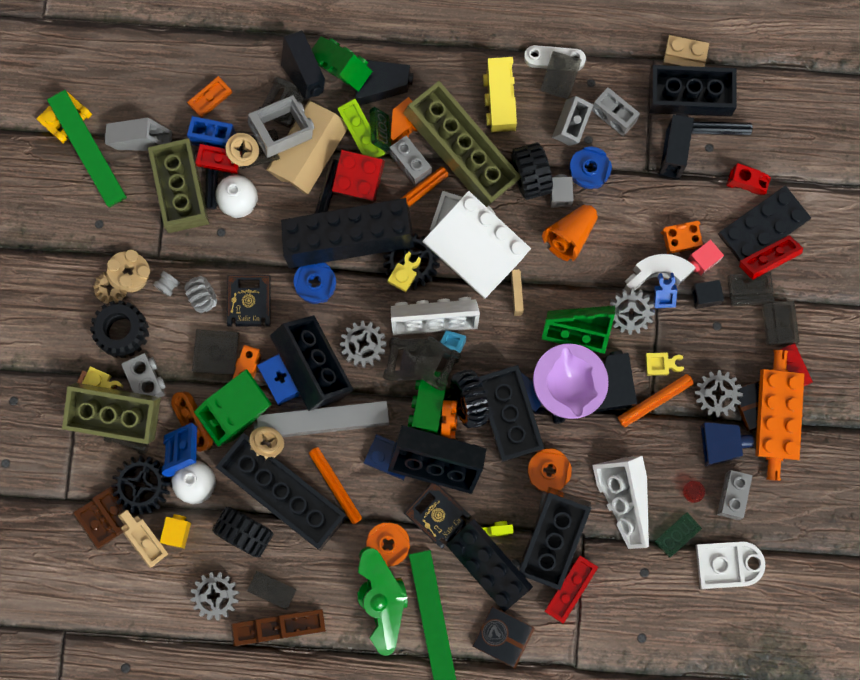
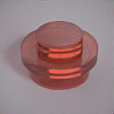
(694, 491)

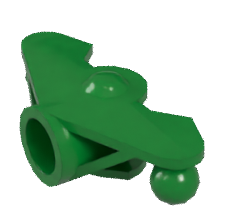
(382, 599)

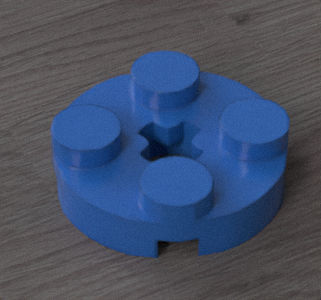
(590, 179)
(321, 292)

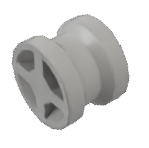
(166, 283)

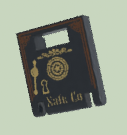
(249, 304)
(440, 518)

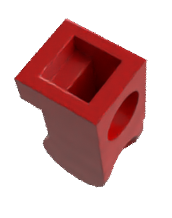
(748, 179)

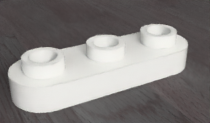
(544, 54)

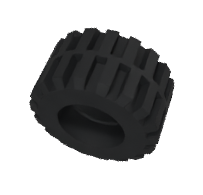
(533, 169)
(110, 315)
(242, 532)

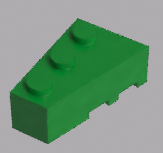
(341, 62)
(580, 326)
(427, 407)

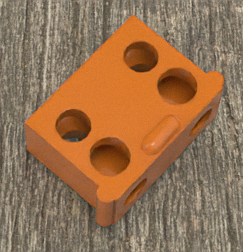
(682, 237)
(245, 363)

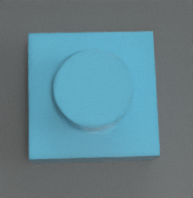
(453, 340)

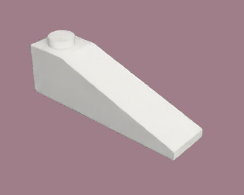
(626, 491)

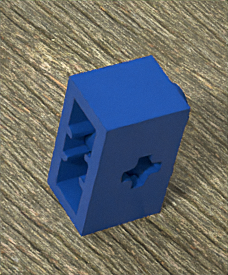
(209, 132)
(270, 371)

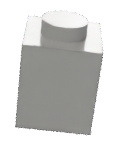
(562, 191)

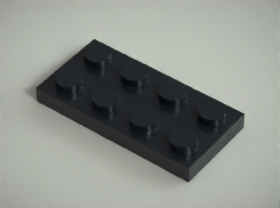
(765, 224)
(489, 565)

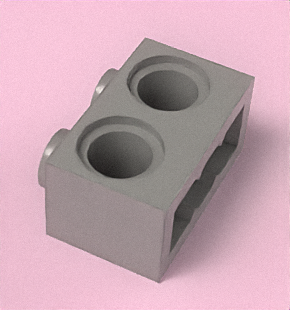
(615, 111)
(410, 160)
(140, 381)
(734, 495)

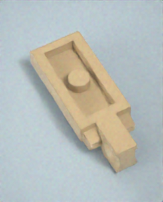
(142, 539)

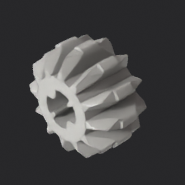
(200, 294)

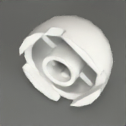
(236, 196)
(194, 483)

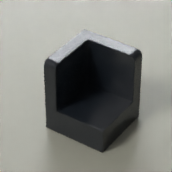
(707, 294)

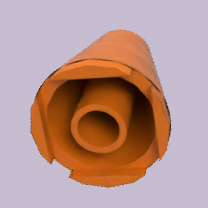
(571, 232)

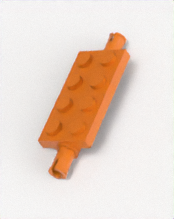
(779, 415)

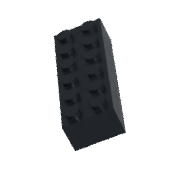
(347, 233)
(282, 493)

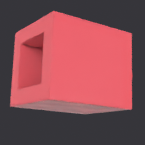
(705, 257)

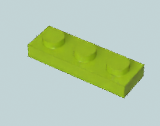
(359, 128)

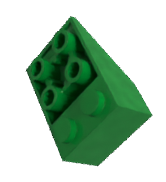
(232, 408)

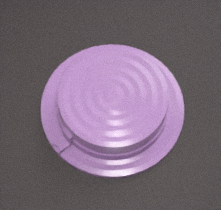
(570, 381)

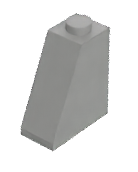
(136, 134)

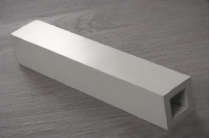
(326, 419)

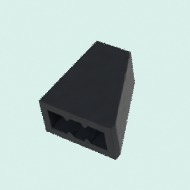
(302, 65)
(384, 82)
(620, 383)

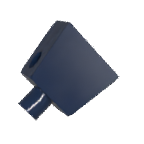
(723, 442)

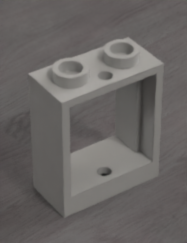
(275, 110)

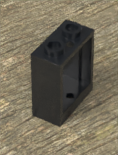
(676, 146)

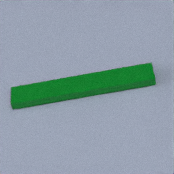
(87, 148)
(432, 616)

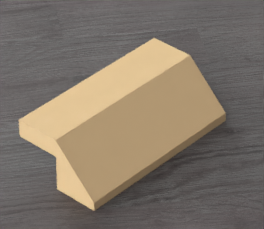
(306, 161)

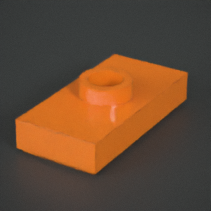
(209, 97)

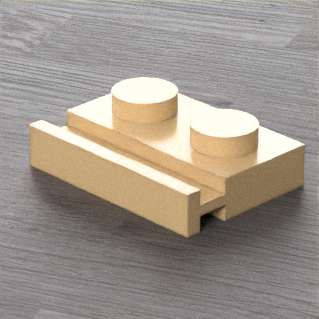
(685, 52)

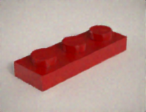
(770, 257)
(571, 590)

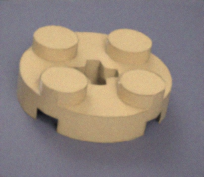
(132, 261)

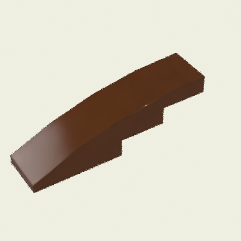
(278, 627)

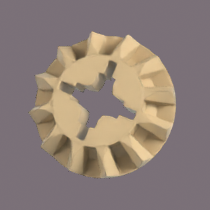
(249, 144)
(103, 293)
(268, 435)

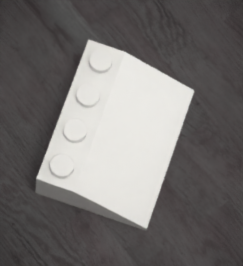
(476, 244)
(434, 317)

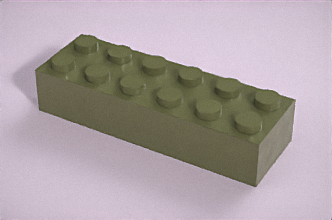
(461, 144)

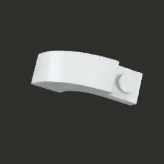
(656, 264)

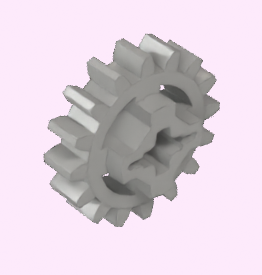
(640, 311)
(354, 341)
(708, 393)
(224, 594)

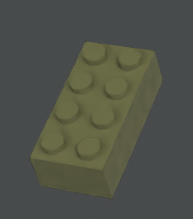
(178, 185)
(111, 413)

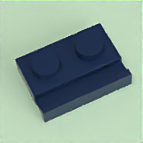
(380, 455)

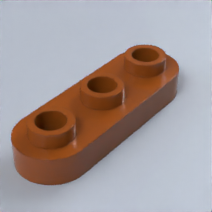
(186, 415)

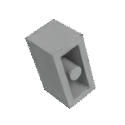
(572, 121)

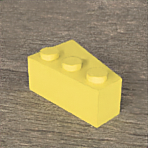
(500, 95)

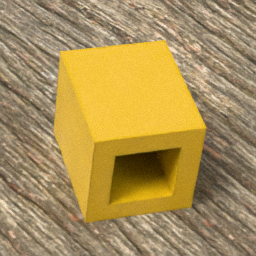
(175, 531)

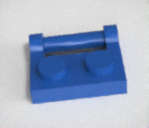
(179, 449)

